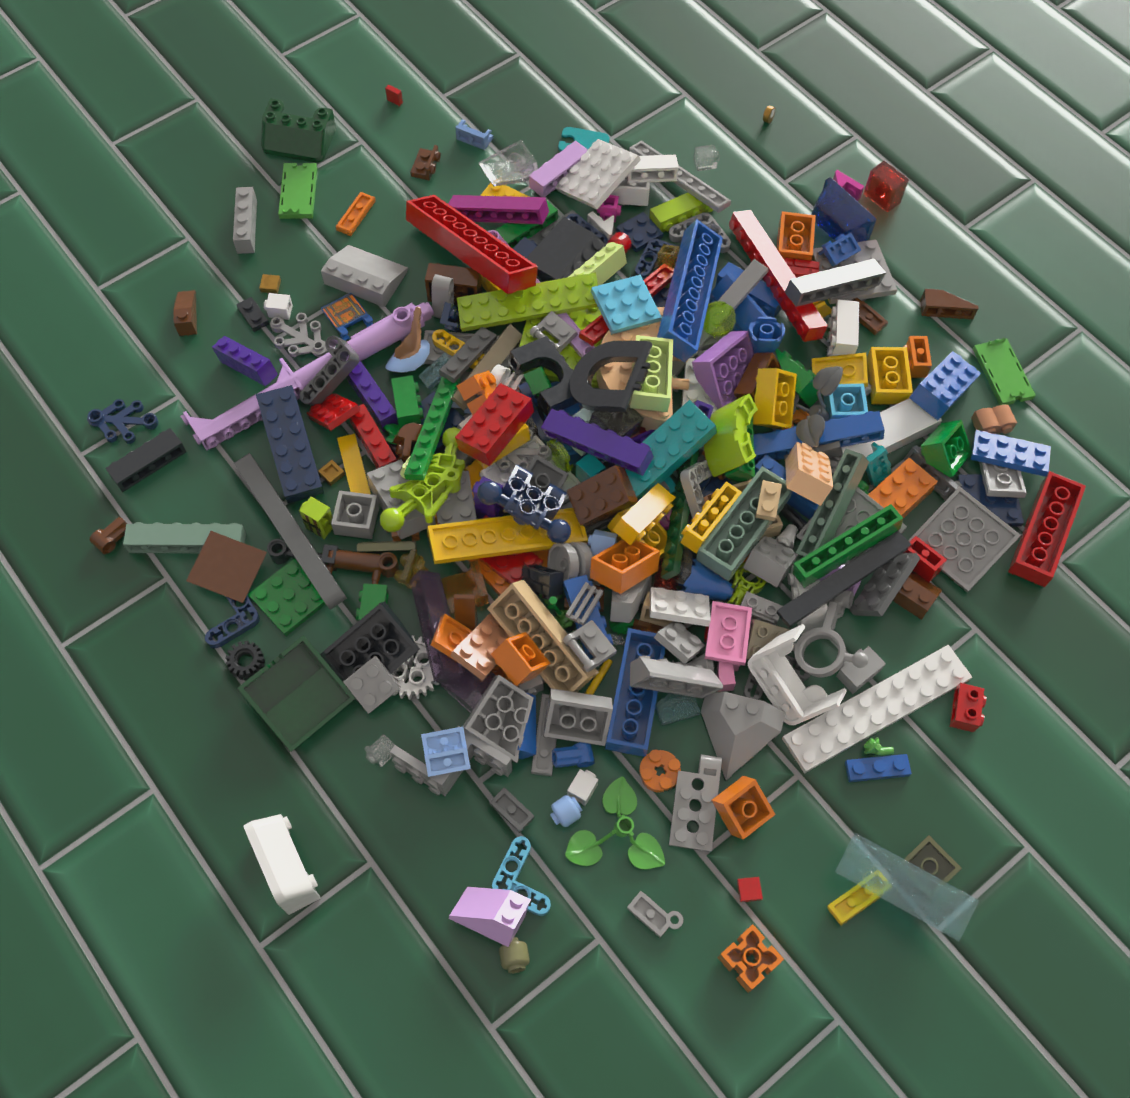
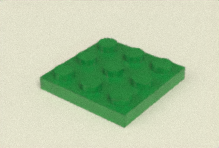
(287, 597)

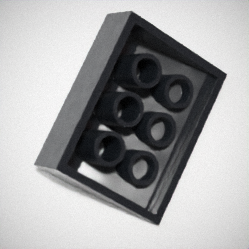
(564, 250)
(376, 634)

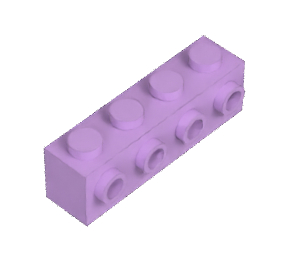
(550, 173)

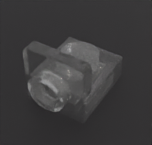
(379, 751)

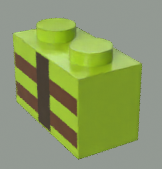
(316, 517)

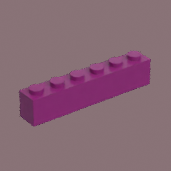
(501, 208)

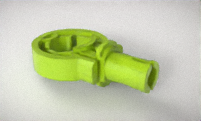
(744, 586)

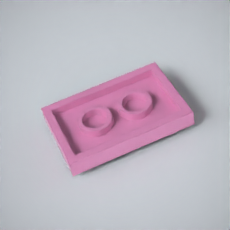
(728, 633)

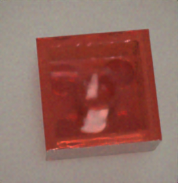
(886, 186)

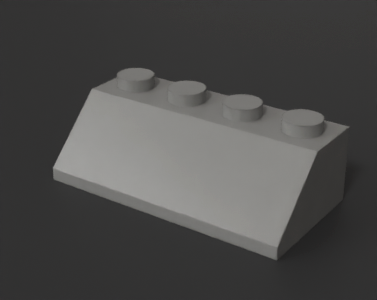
(673, 677)

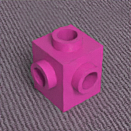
(609, 208)

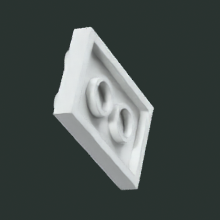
(679, 606)

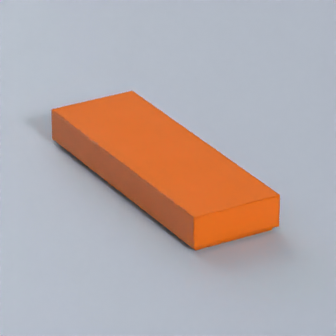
(355, 214)

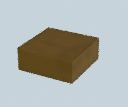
(270, 283)
(331, 472)

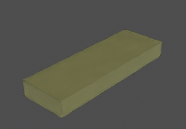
(386, 545)

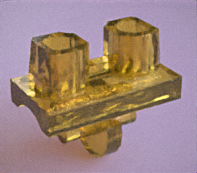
(412, 563)

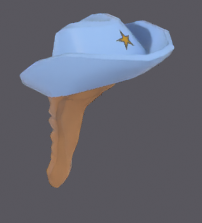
(412, 350)

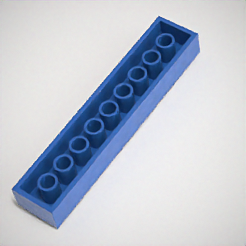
(690, 289)

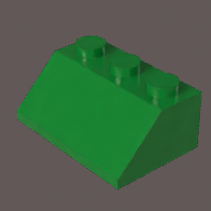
(947, 447)

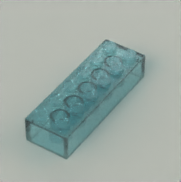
(907, 887)

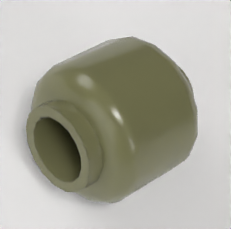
(515, 956)

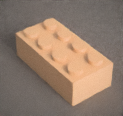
(808, 473)

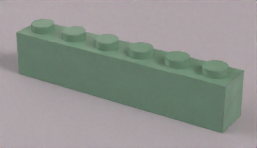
(830, 513)
(176, 536)

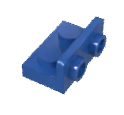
(840, 249)

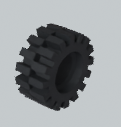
(237, 652)

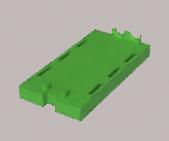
(296, 191)
(1003, 371)

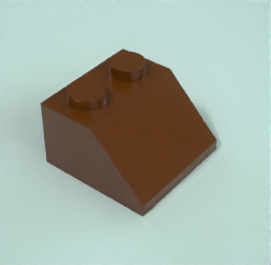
(917, 595)

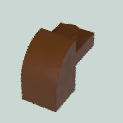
(406, 439)

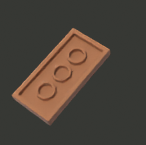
(476, 648)

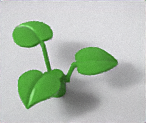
(644, 852)

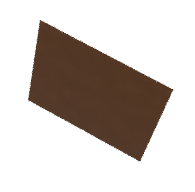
(226, 566)

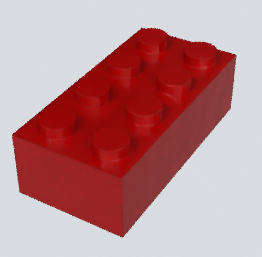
(494, 424)

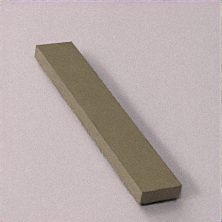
(495, 355)

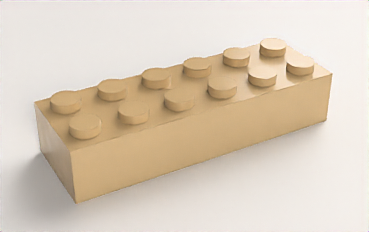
(522, 611)

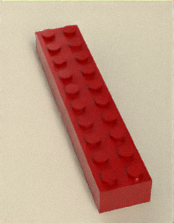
(472, 244)

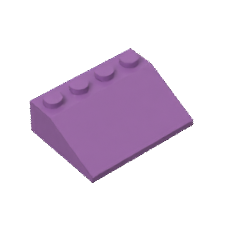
(723, 365)

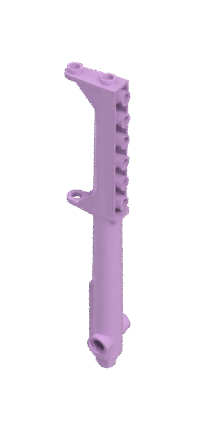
(364, 343)

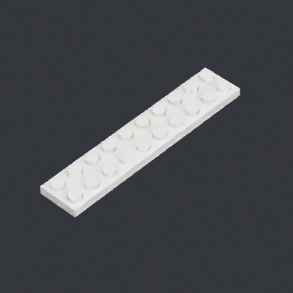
(876, 708)

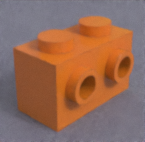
(918, 356)

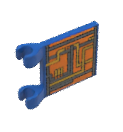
(345, 313)

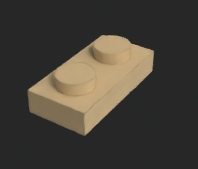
(768, 500)

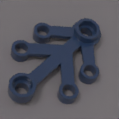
(121, 419)

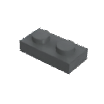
(512, 810)

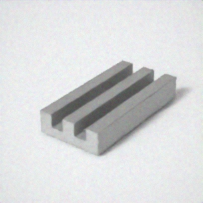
(592, 589)

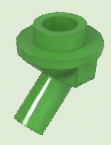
(873, 746)

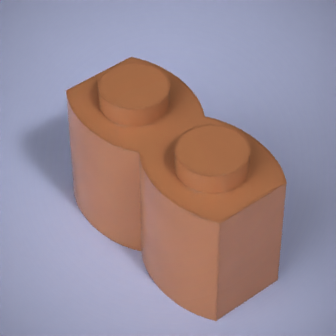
(994, 420)

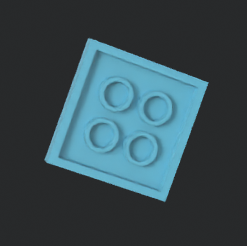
(626, 304)

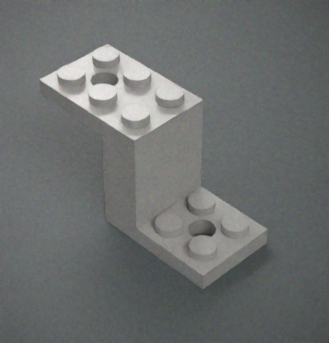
(442, 783)

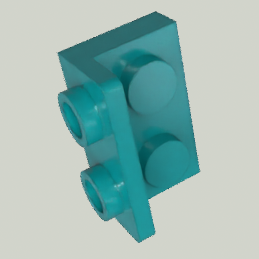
(878, 466)

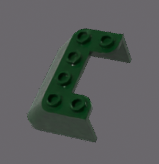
(297, 135)

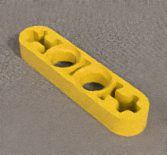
(450, 340)

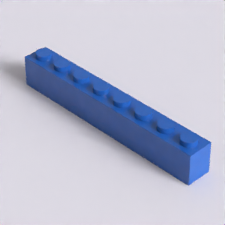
(847, 431)

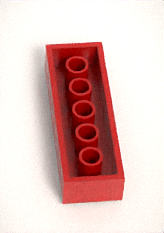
(1047, 529)

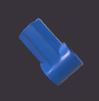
(578, 754)

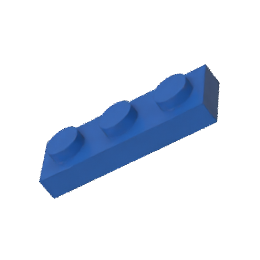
(878, 768)

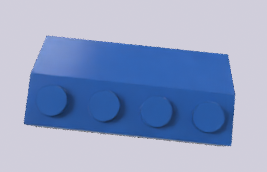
(745, 312)

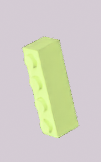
(604, 263)

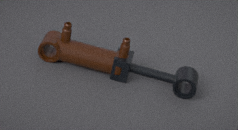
(342, 559)

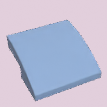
(445, 751)

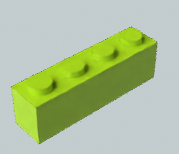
(677, 211)

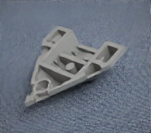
(739, 727)

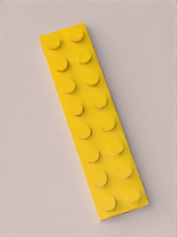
(494, 537)

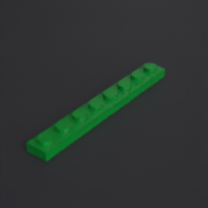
(431, 430)

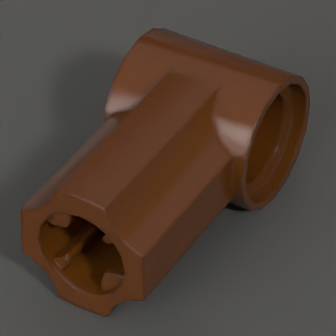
(106, 539)

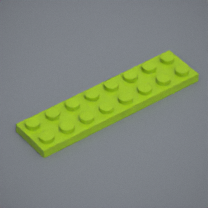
(538, 301)

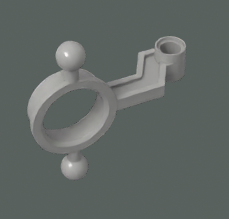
(834, 611)

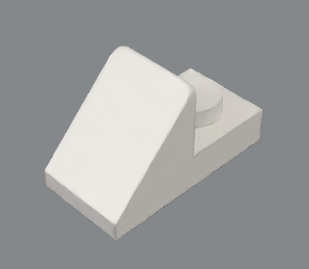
(604, 227)

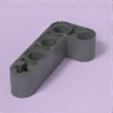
(313, 392)

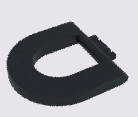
(591, 362)

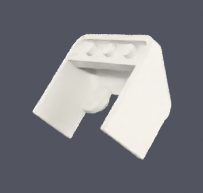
(783, 684)
(281, 863)

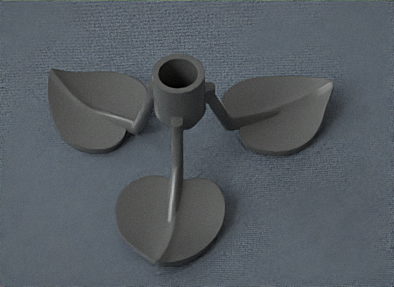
(812, 428)

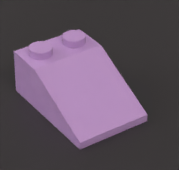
(491, 912)

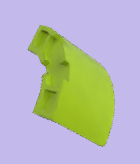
(732, 442)

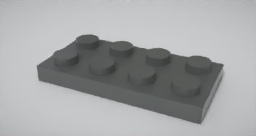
(884, 586)

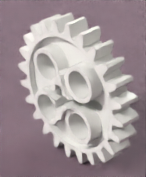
(422, 670)

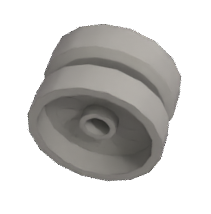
(571, 559)

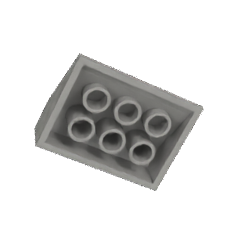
(363, 274)

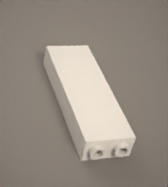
(902, 425)

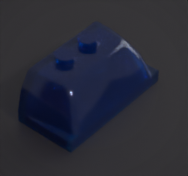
(840, 213)

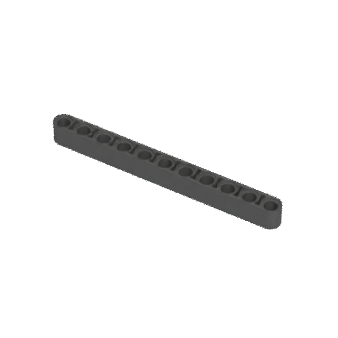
(290, 532)

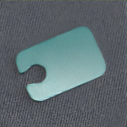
(582, 136)

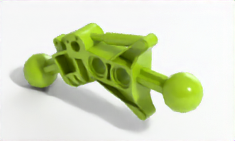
(441, 479)

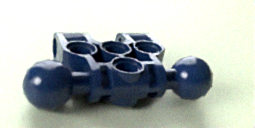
(528, 503)

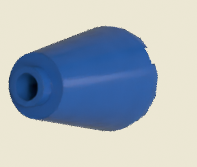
(766, 334)
(706, 582)

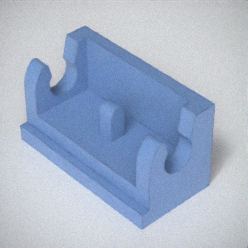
(473, 136)

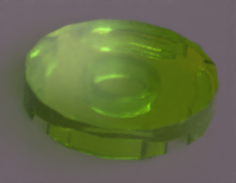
(719, 319)
(560, 455)

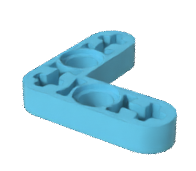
(513, 884)

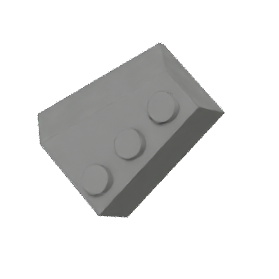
(501, 717)

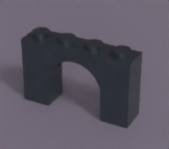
(545, 355)

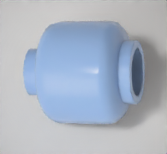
(566, 811)

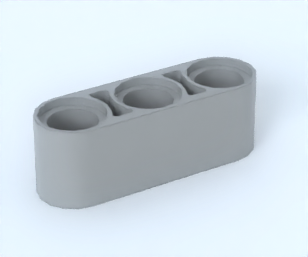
(441, 292)

